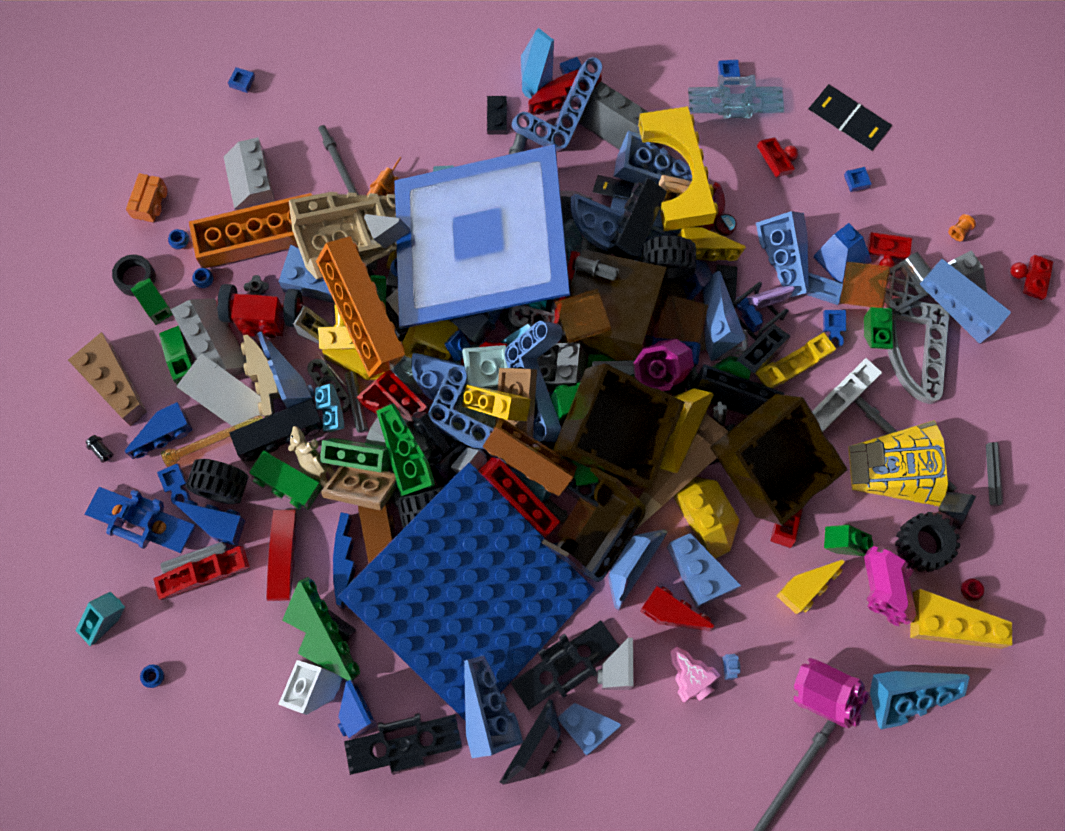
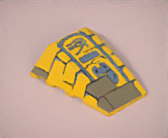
(902, 465)

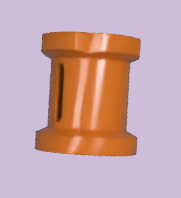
(962, 227)

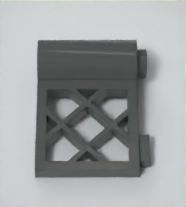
(915, 271)

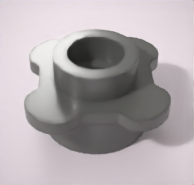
(256, 280)

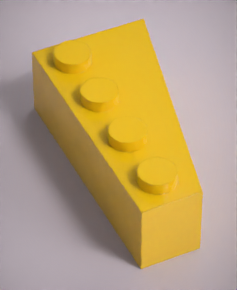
(956, 623)

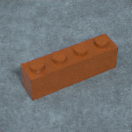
(530, 457)
(376, 529)

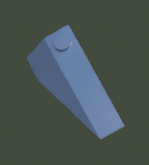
(645, 160)

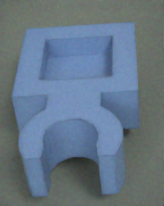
(731, 666)

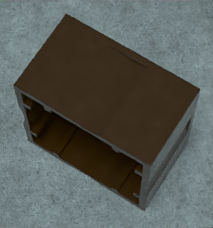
(630, 302)
(618, 426)
(779, 458)

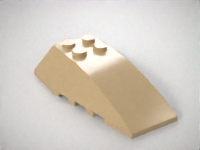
(336, 216)

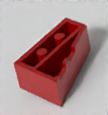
(391, 390)

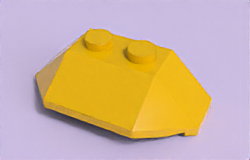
(688, 423)
(708, 515)

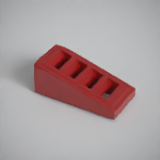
(785, 536)

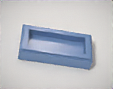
(824, 288)

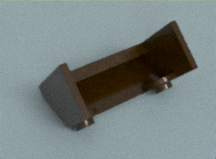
(605, 531)

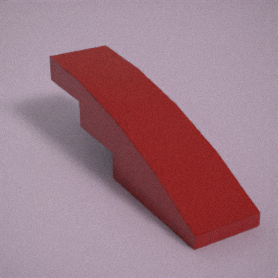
(281, 555)
(200, 573)

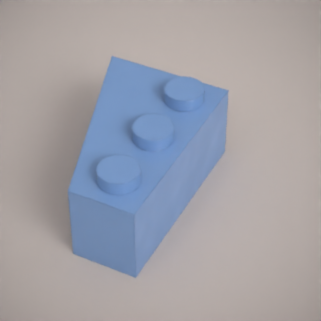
(700, 571)

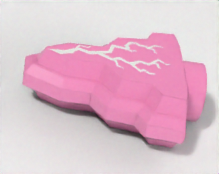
(692, 675)

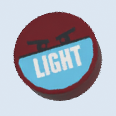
(725, 224)

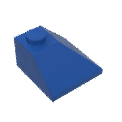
(842, 247)
(354, 712)

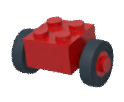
(258, 312)

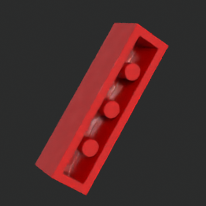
(519, 496)

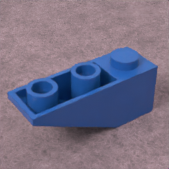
(162, 428)
(219, 525)

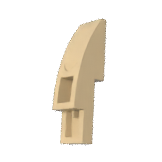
(259, 370)

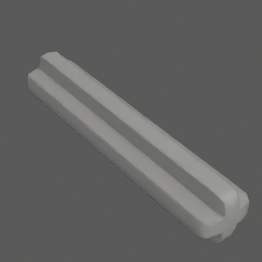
(195, 556)

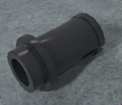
(98, 447)

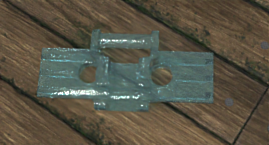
(735, 104)

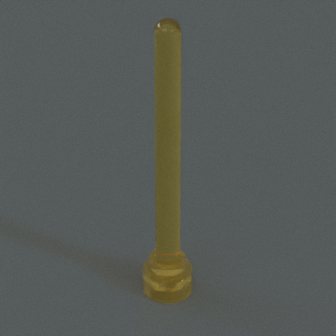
(171, 457)

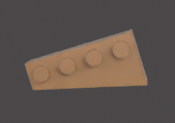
(105, 373)

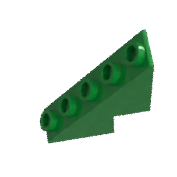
(322, 637)

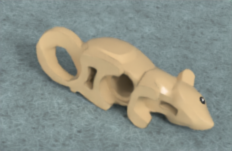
(309, 457)

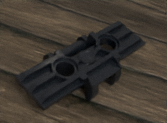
(561, 659)
(403, 751)

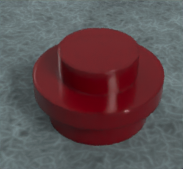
(972, 589)

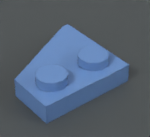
(587, 726)

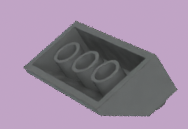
(611, 115)

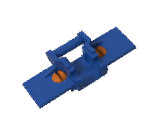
(141, 512)

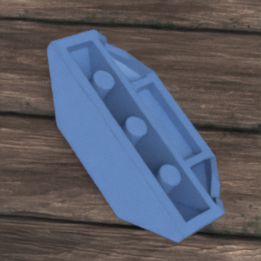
(632, 563)

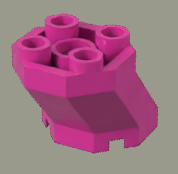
(663, 364)
(889, 586)
(830, 693)

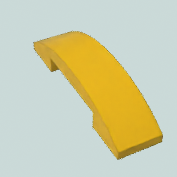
(796, 362)

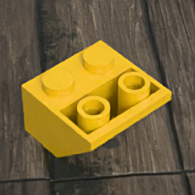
(429, 339)

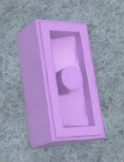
(770, 297)

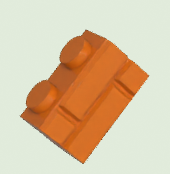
(146, 197)

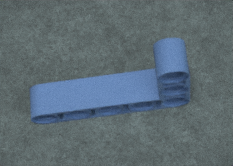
(567, 112)
(523, 355)
(451, 416)

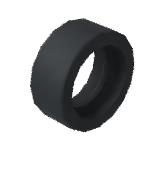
(124, 264)

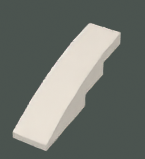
(845, 393)

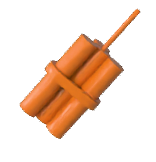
(385, 182)

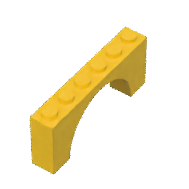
(676, 130)

